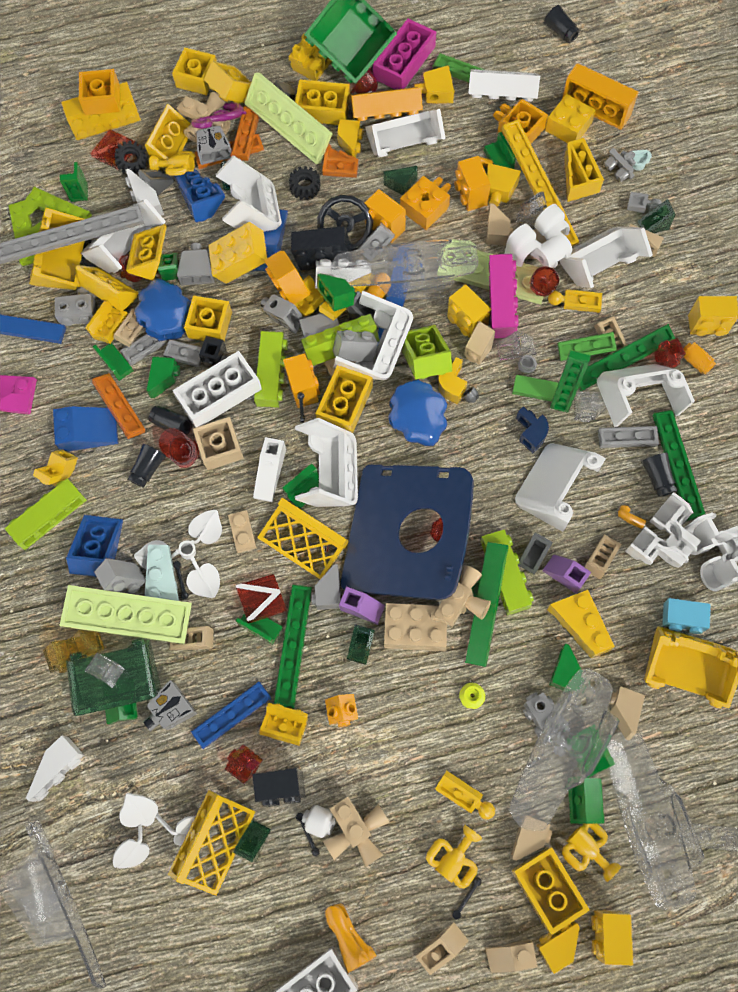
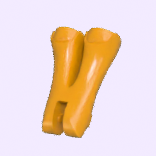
(352, 947)

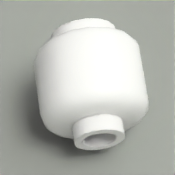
(319, 821)

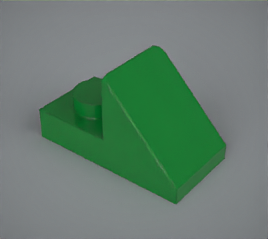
(168, 266)

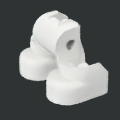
(553, 228)
(677, 546)
(721, 570)

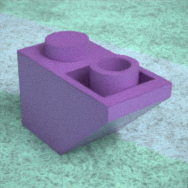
(567, 572)
(361, 605)

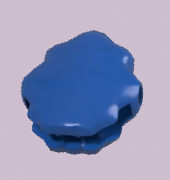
(162, 310)
(418, 412)

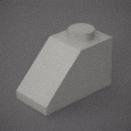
(328, 590)

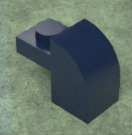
(535, 430)

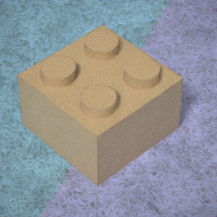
(218, 443)

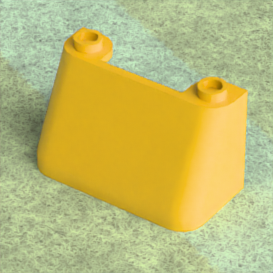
(57, 266)
(693, 666)

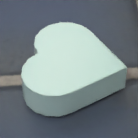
(641, 158)

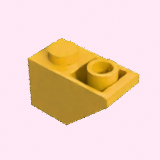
(349, 135)
(560, 948)

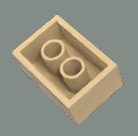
(414, 628)

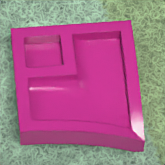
(17, 394)

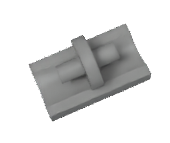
(623, 161)

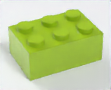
(426, 352)

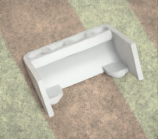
(405, 132)
(256, 195)
(107, 249)
(605, 250)
(396, 324)
(623, 382)
(336, 464)

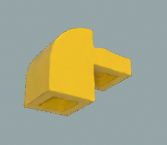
(450, 385)
(59, 467)

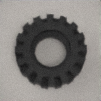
(129, 148)
(304, 191)

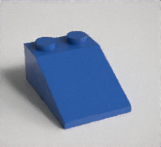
(84, 428)
(93, 543)

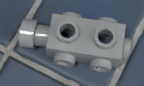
(533, 713)

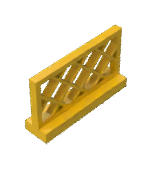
(310, 523)
(196, 840)

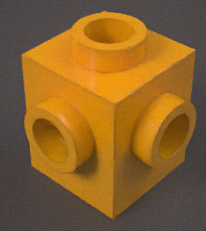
(341, 710)

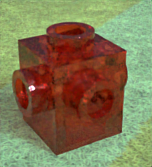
(669, 353)
(243, 763)

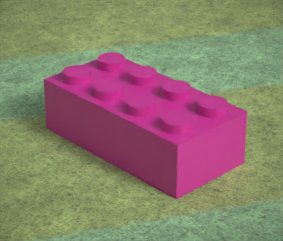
(404, 55)
(502, 292)

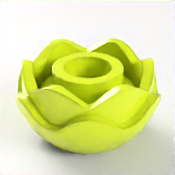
(467, 700)

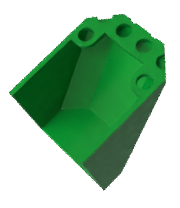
(350, 36)

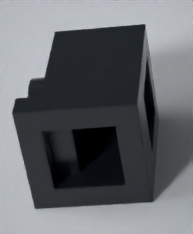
(210, 347)

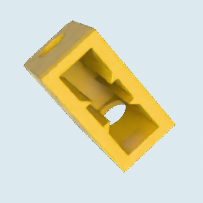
(437, 86)
(503, 183)

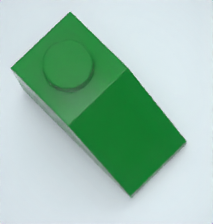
(336, 291)
(162, 375)
(565, 668)

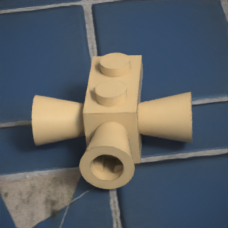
(196, 109)
(463, 599)
(355, 831)

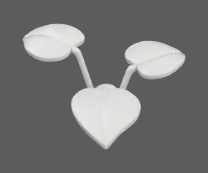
(203, 580)
(140, 811)

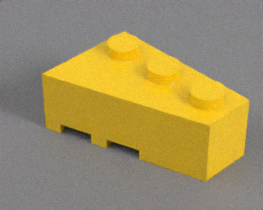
(581, 171)
(583, 622)

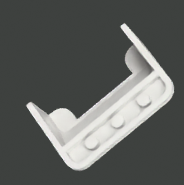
(551, 480)

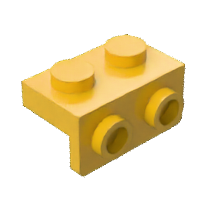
(311, 302)
(105, 322)
(284, 724)

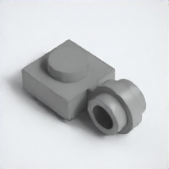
(639, 202)

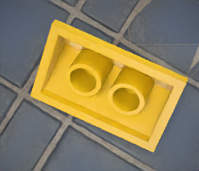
(168, 134)
(146, 252)
(106, 287)

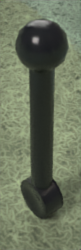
(300, 396)
(177, 565)
(315, 851)
(457, 913)

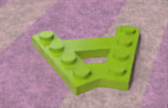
(39, 199)

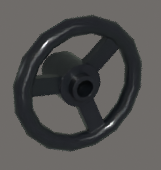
(347, 216)

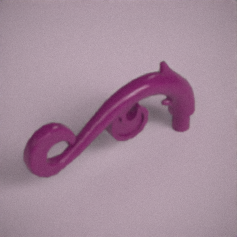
(236, 110)

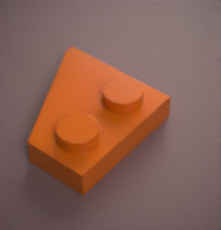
(339, 164)

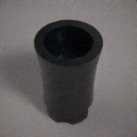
(561, 24)
(168, 419)
(145, 465)
(660, 474)

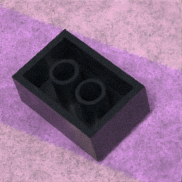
(318, 244)
(278, 786)

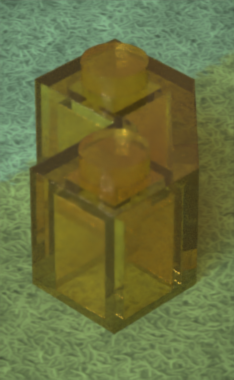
(82, 641)

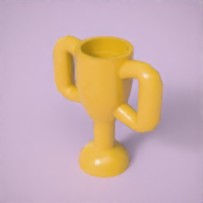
(176, 165)
(587, 847)
(454, 859)

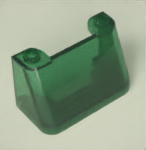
(136, 683)

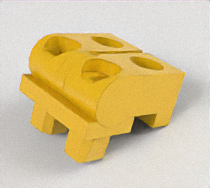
(307, 60)

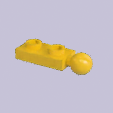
(577, 300)
(464, 795)

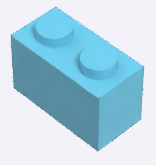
(686, 615)

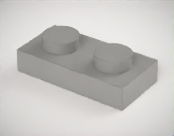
(379, 237)
(183, 353)

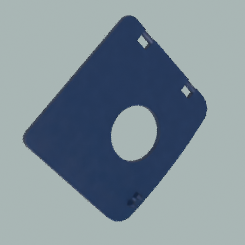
(374, 552)

